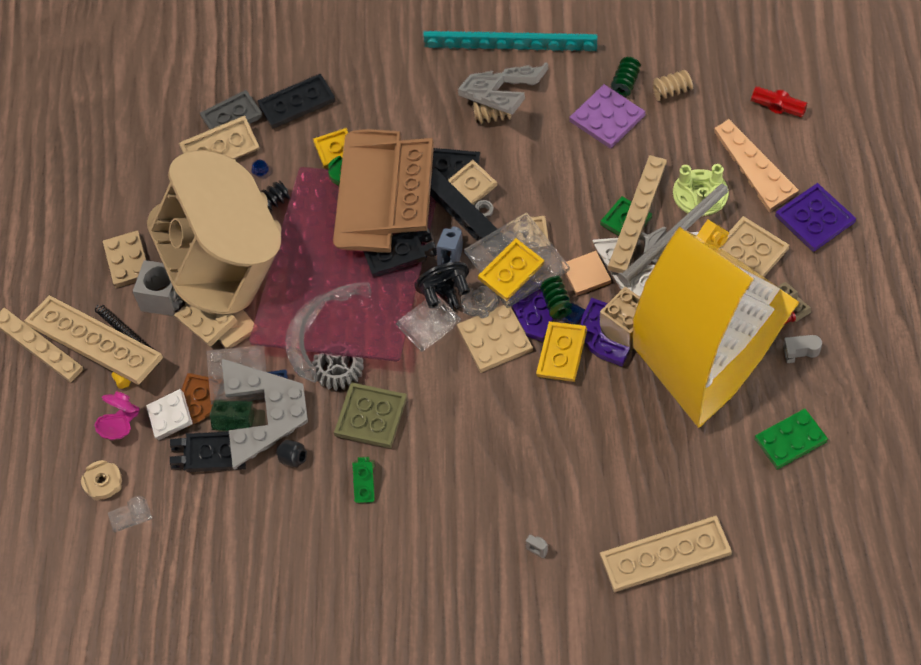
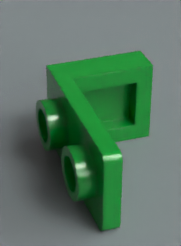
(363, 479)

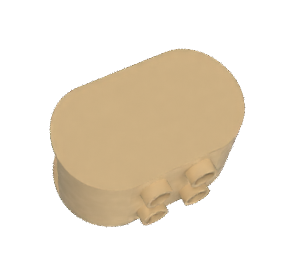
(214, 232)

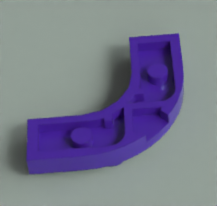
(596, 340)

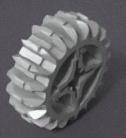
(337, 372)

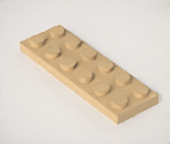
(665, 553)

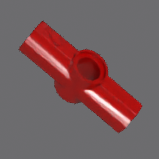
(779, 101)

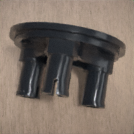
(443, 281)

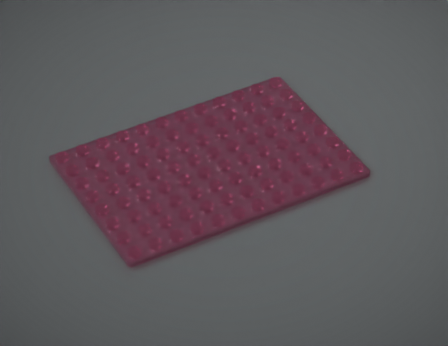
(313, 265)

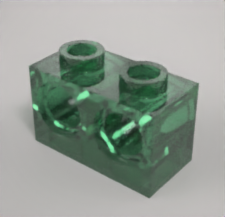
(231, 415)

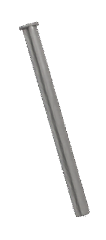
(660, 245)

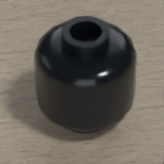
(291, 453)

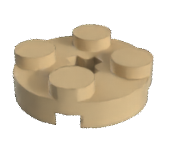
(101, 490)

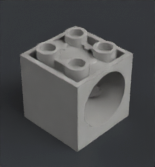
(151, 278)

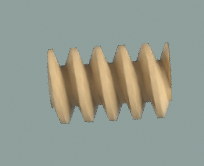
(672, 83)
(487, 112)

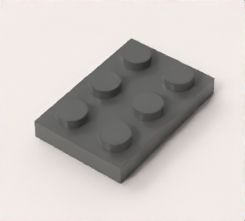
(232, 109)

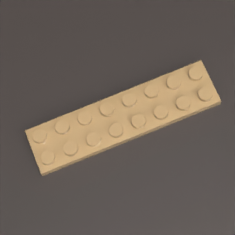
(94, 339)

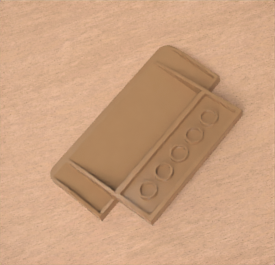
(382, 189)

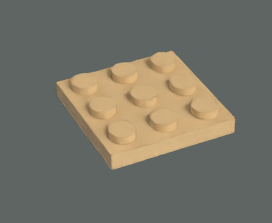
(754, 246)
(494, 338)

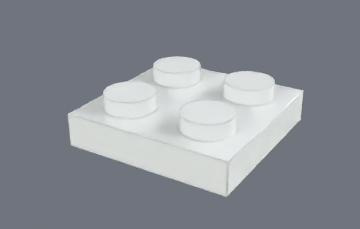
(169, 414)

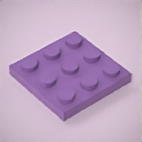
(607, 116)

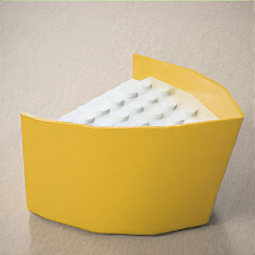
(706, 320)

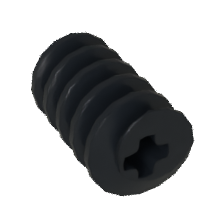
(276, 194)

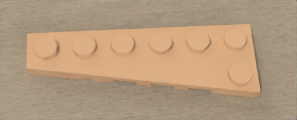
(762, 174)

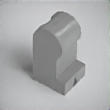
(801, 346)

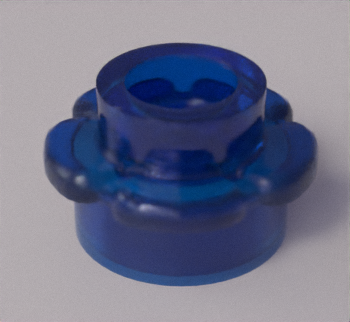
(259, 164)

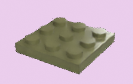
(370, 415)

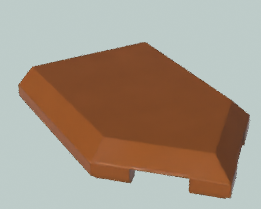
(197, 397)

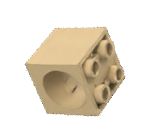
(617, 317)

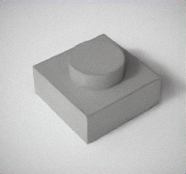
(537, 546)

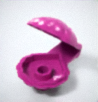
(116, 425)

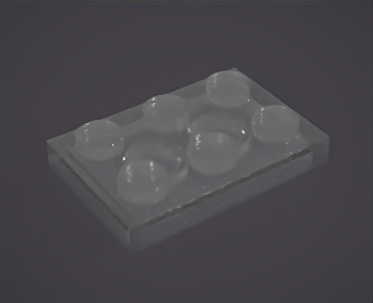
(427, 324)

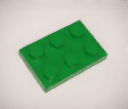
(791, 438)

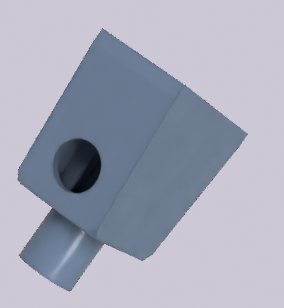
(449, 241)

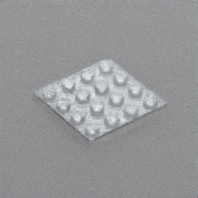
(526, 231)

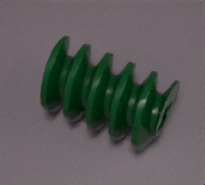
(626, 76)
(556, 298)

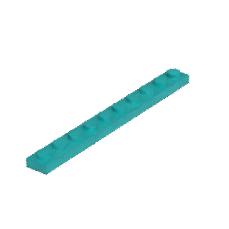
(510, 40)

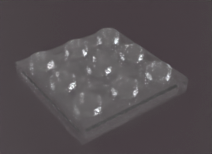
(247, 356)

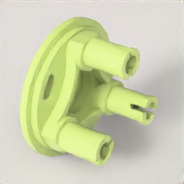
(696, 185)

